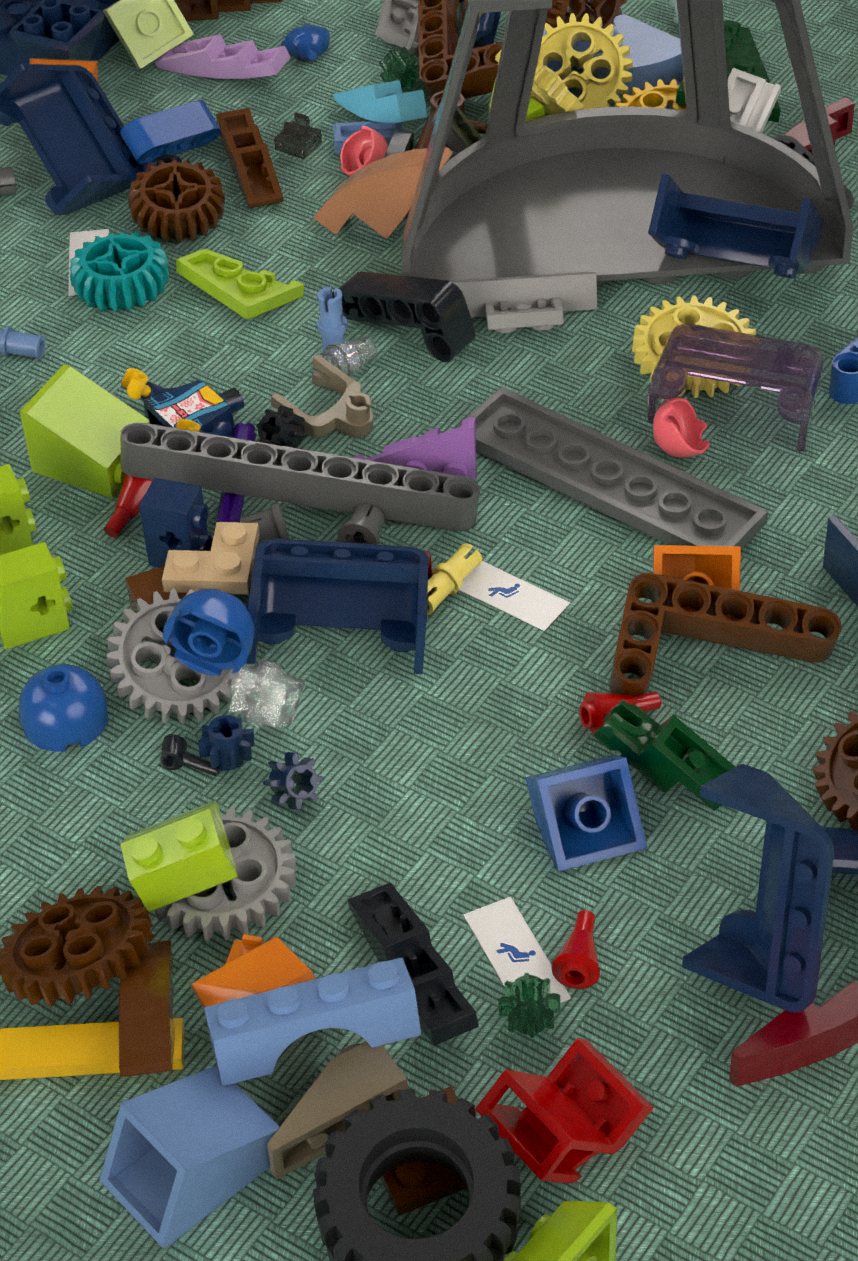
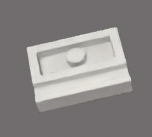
(751, 99)

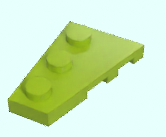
(236, 287)

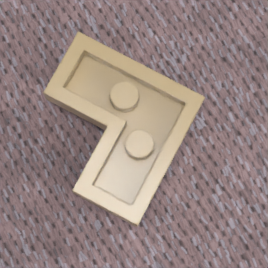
(223, 568)

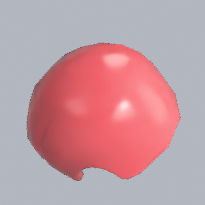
(362, 149)
(678, 429)

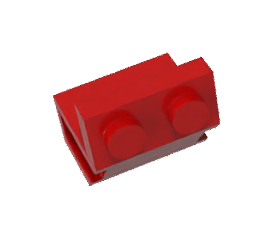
(569, 1114)

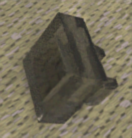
(298, 137)

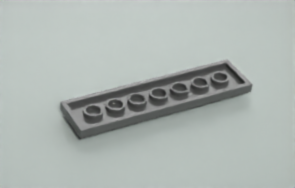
(611, 475)

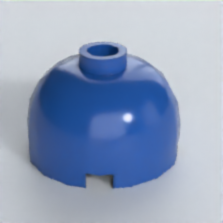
(210, 631)
(62, 707)

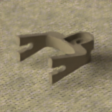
(348, 415)

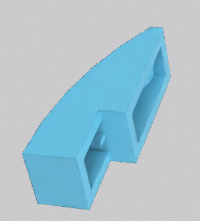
(384, 103)

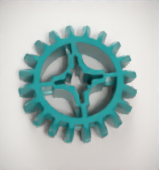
(119, 271)

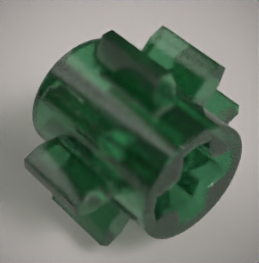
(400, 66)
(529, 1005)

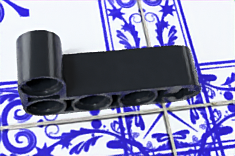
(412, 302)

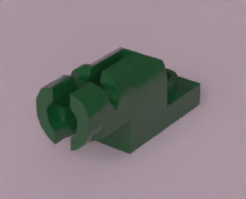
(662, 752)

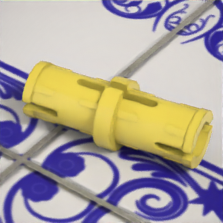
(449, 576)

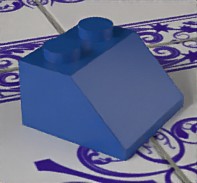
(587, 812)

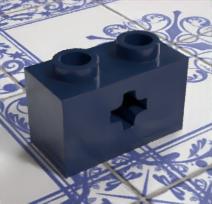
(173, 519)

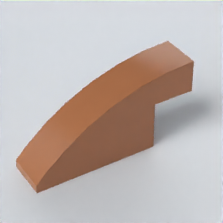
(377, 193)

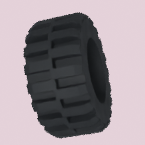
(412, 1132)

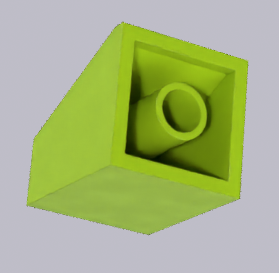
(76, 432)

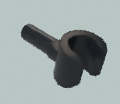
(175, 756)

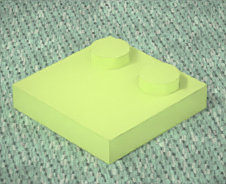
(148, 28)

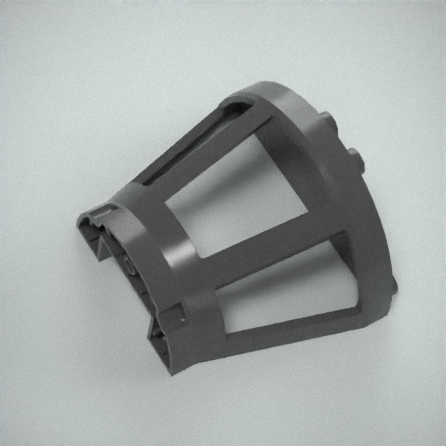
(585, 182)

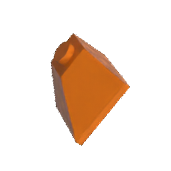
(700, 564)
(253, 973)

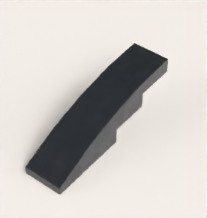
(398, 932)

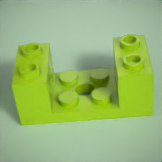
(30, 578)

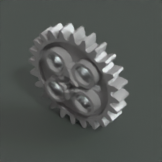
(159, 686)
(264, 879)

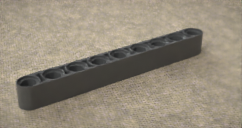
(299, 476)

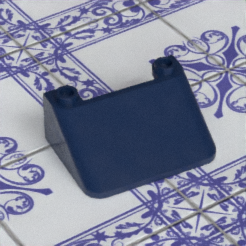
(71, 132)
(780, 945)

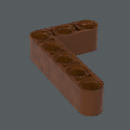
(437, 48)
(712, 626)

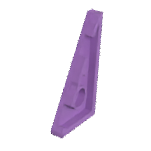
(436, 451)

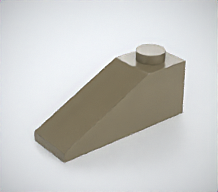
(342, 1086)

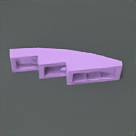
(213, 59)

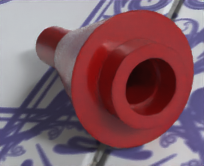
(127, 505)
(597, 705)
(577, 961)

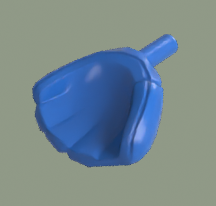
(307, 41)

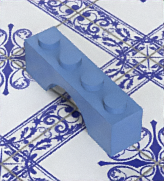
(256, 1029)

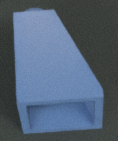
(185, 1152)

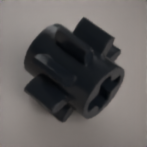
(281, 428)

